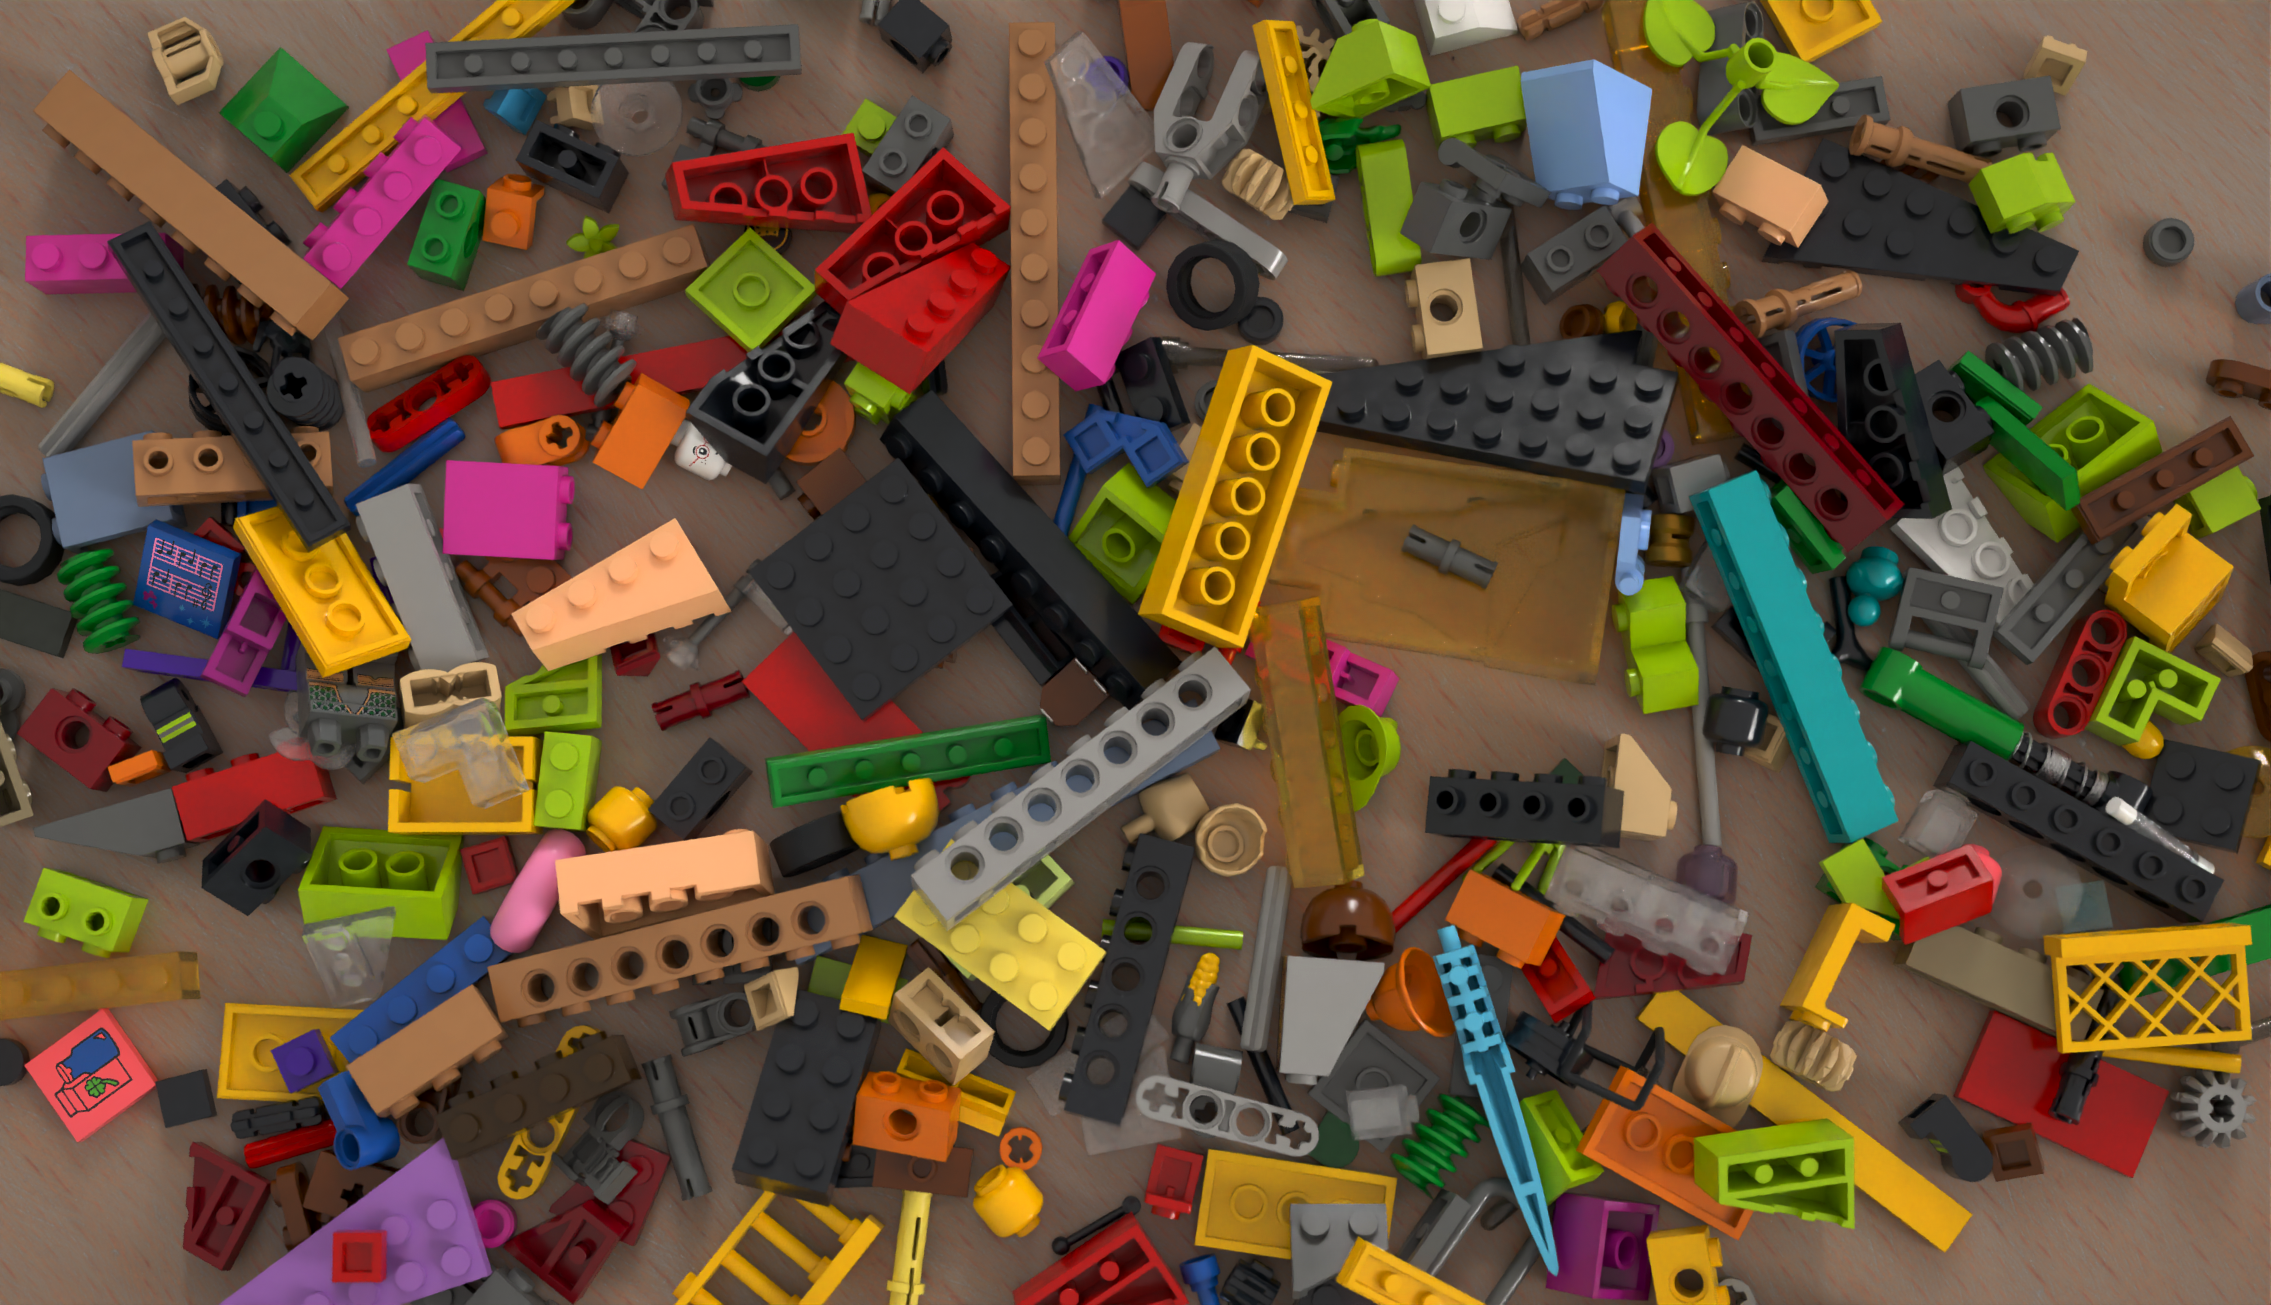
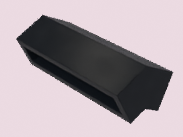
(1029, 637)

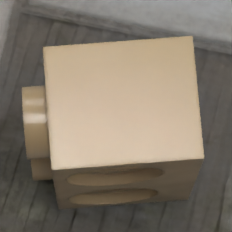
(940, 1026)

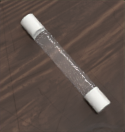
(2138, 822)

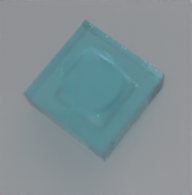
(2094, 910)

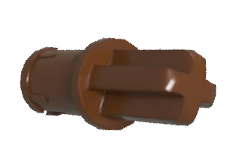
(927, 955)

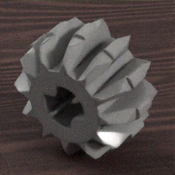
(2229, 1108)

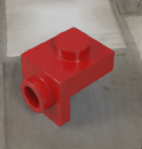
(1172, 1181)

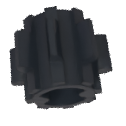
(1250, 1284)

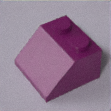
(1602, 1246)

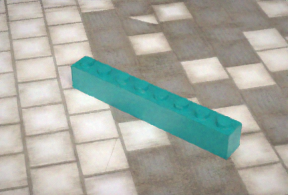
(1794, 658)

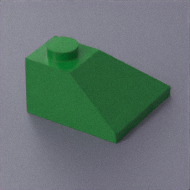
(283, 110)

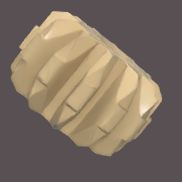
(1259, 184)
(1813, 1056)

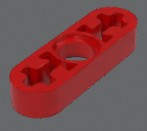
(449, 377)

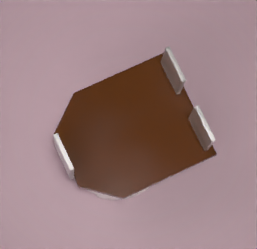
(1071, 695)

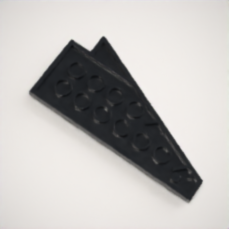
(1536, 408)

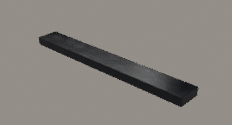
(229, 386)

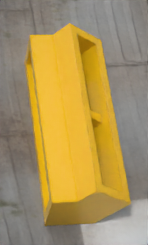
(982, 1101)

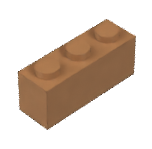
(428, 1053)

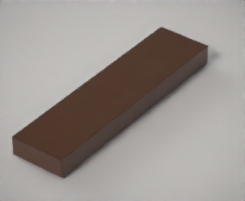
(2161, 480)

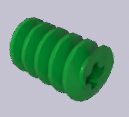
(97, 601)
(1438, 1143)

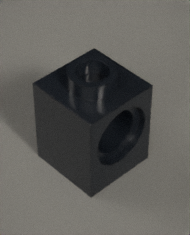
(916, 34)

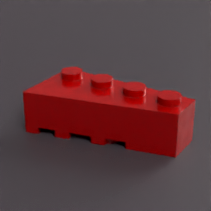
(777, 186)
(921, 222)

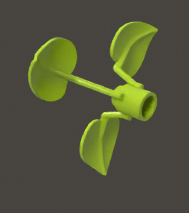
(1789, 86)

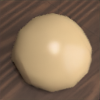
(1230, 839)

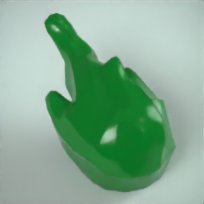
(1343, 135)

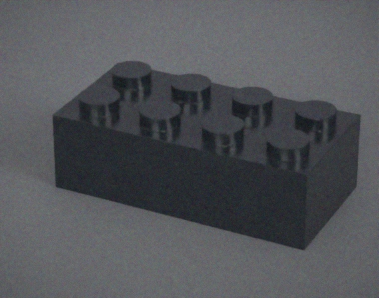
(806, 1100)

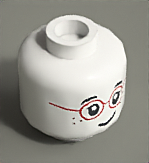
(697, 454)

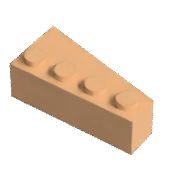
(622, 599)

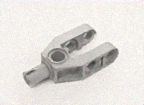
(1200, 147)

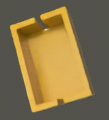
(445, 806)

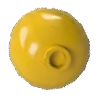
(893, 818)

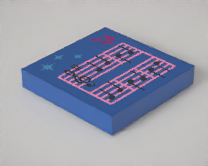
(187, 578)

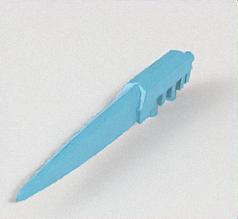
(1489, 1067)

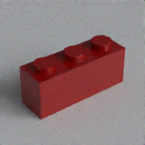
(217, 802)

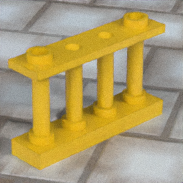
(823, 1271)

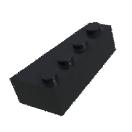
(1886, 416)

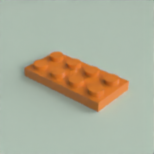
(1657, 1149)

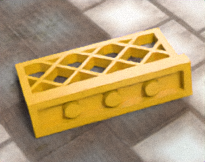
(2156, 945)

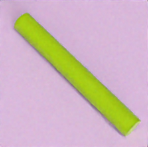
(1182, 935)

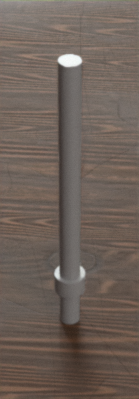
(1705, 757)

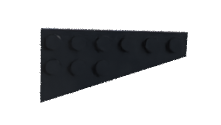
(1913, 231)

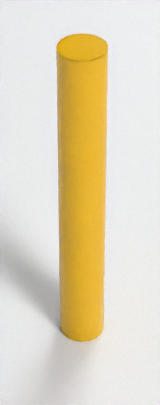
(2181, 1057)

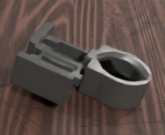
(593, 1156)

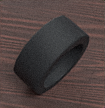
(1181, 293)
(49, 550)
(812, 845)
(1018, 1058)

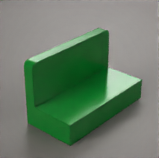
(1804, 531)

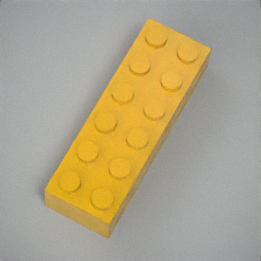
(1235, 497)

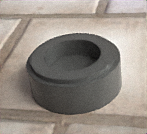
(2168, 242)

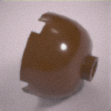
(1348, 922)

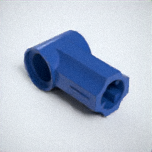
(361, 1134)

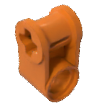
(538, 445)

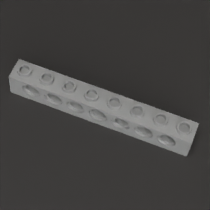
(955, 899)

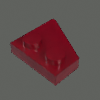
(636, 1199)
(221, 1206)

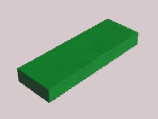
(2032, 455)

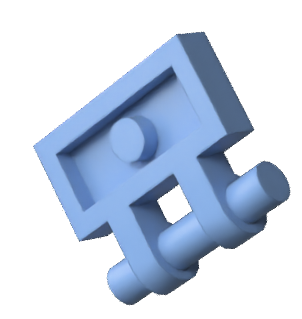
(1633, 536)

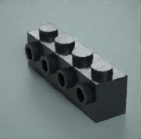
(1525, 810)

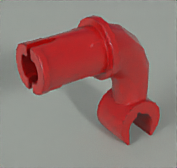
(2016, 317)

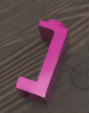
(507, 510)

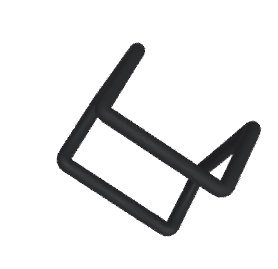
(1656, 1043)

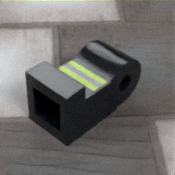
(180, 726)
(1960, 1147)

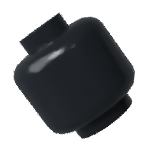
(1735, 720)

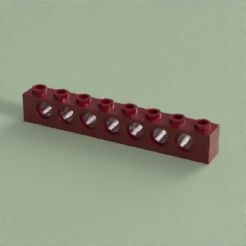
(1772, 389)

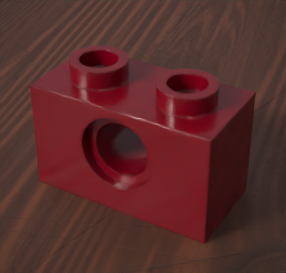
(53, 732)

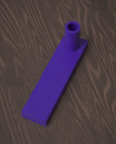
(192, 668)

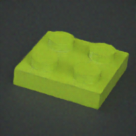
(751, 291)

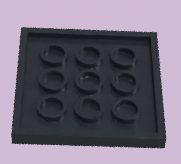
(881, 589)

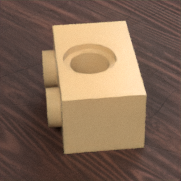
(1446, 284)

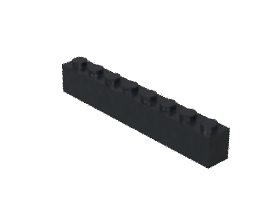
(1029, 549)

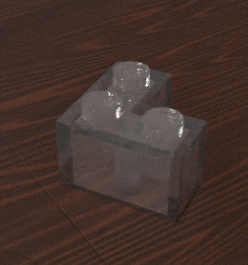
(465, 740)

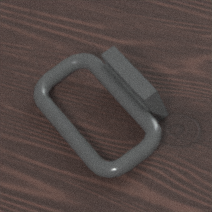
(1447, 1223)

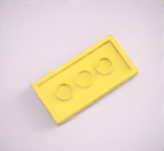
(1012, 948)

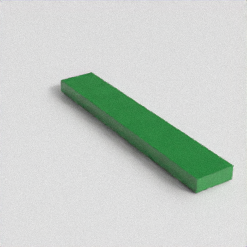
(897, 760)

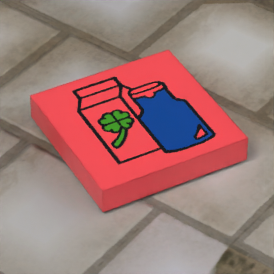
(92, 1075)

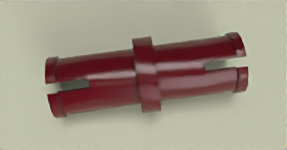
(700, 700)

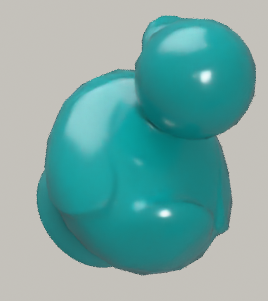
(1872, 580)

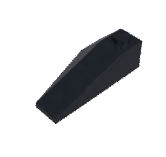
(768, 398)

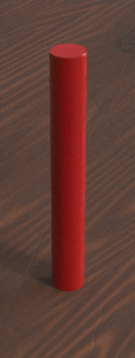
(1439, 881)

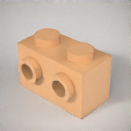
(1769, 197)

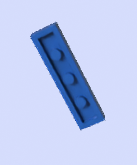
(431, 984)

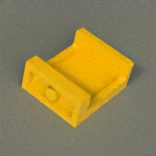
(1824, 960)

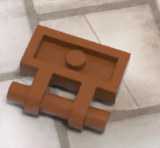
(527, 575)

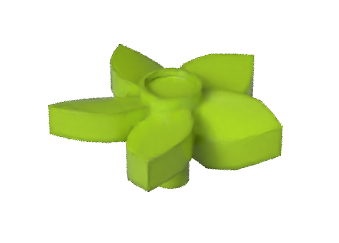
(592, 239)

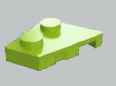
(556, 699)

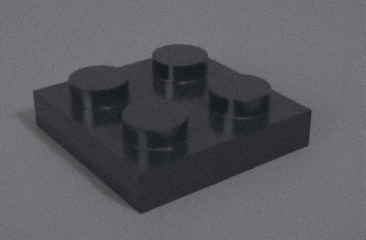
(2202, 794)

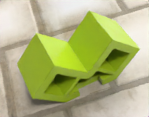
(2022, 193)
(1655, 646)

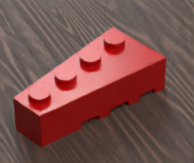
(921, 316)

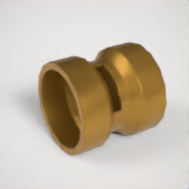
(1670, 541)

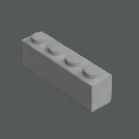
(420, 579)

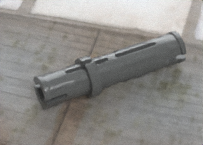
(676, 1127)

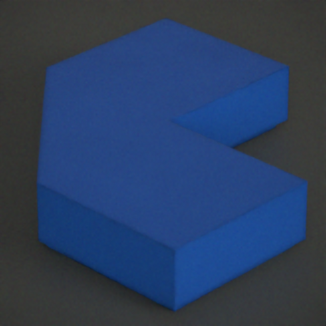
(1145, 441)

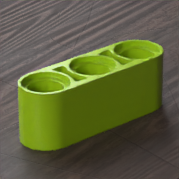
(1386, 202)

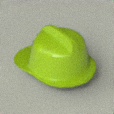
(1370, 750)

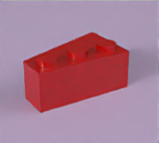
(1108, 1269)

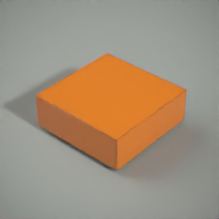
(139, 769)

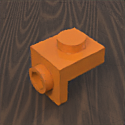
(511, 211)

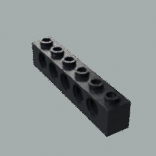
(2080, 833)
(1172, 865)

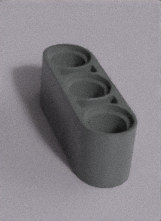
(1736, 26)

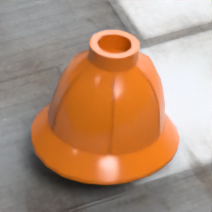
(1412, 996)

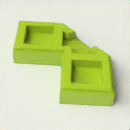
(1859, 878)

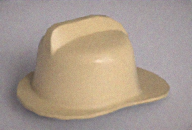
(1720, 1073)

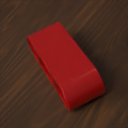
(2097, 661)

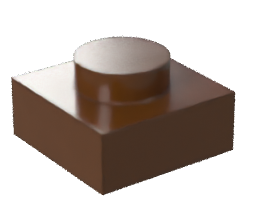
(2014, 1152)

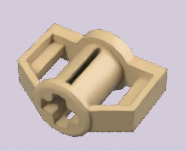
(186, 59)

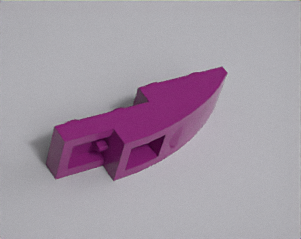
(246, 638)

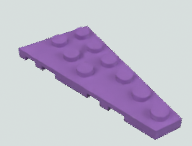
(429, 1243)

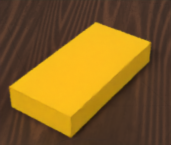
(873, 977)

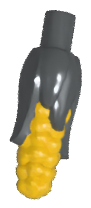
(1195, 1007)

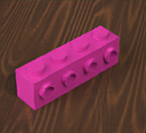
(382, 201)

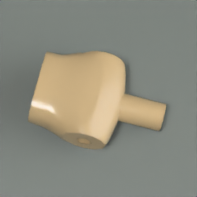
(1170, 809)

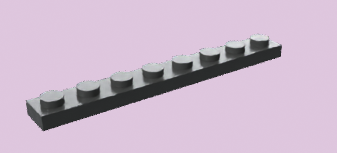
(613, 58)

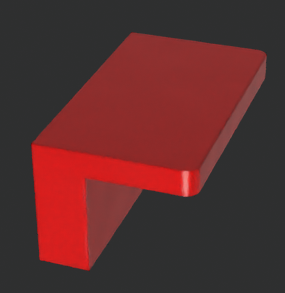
(1940, 893)

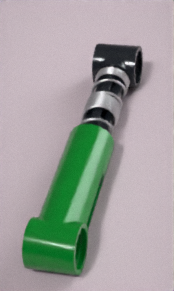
(1904, 686)

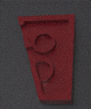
(1641, 972)

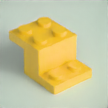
(2166, 580)

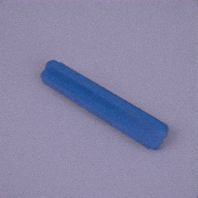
(408, 463)

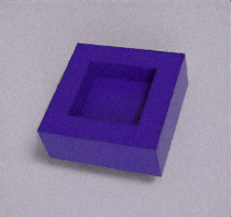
(304, 1061)

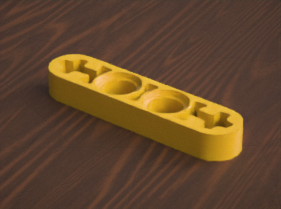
(561, 1124)

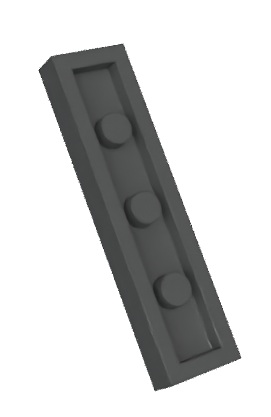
(2062, 592)

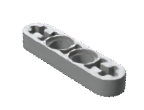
(1213, 223)
(1227, 1111)

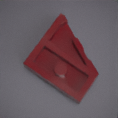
(568, 1248)

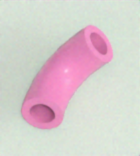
(533, 893)

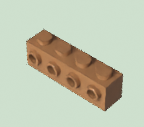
(212, 468)

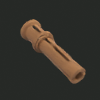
(1901, 147)
(1767, 317)

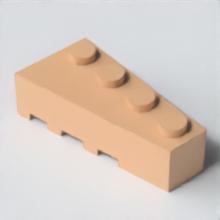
(662, 882)

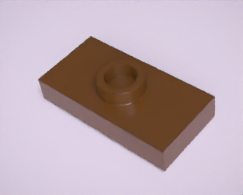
(923, 1174)

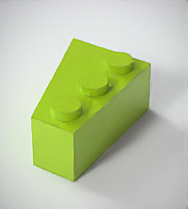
(1781, 1169)

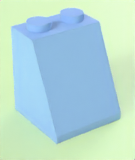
(1586, 132)

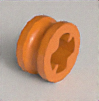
(1006, 1148)

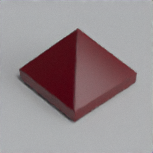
(636, 658)

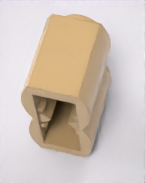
(434, 691)

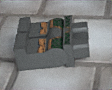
(347, 706)

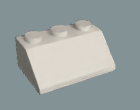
(1463, 23)

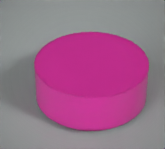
(495, 1222)

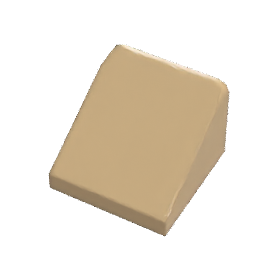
(2225, 652)
(1774, 748)
(772, 997)

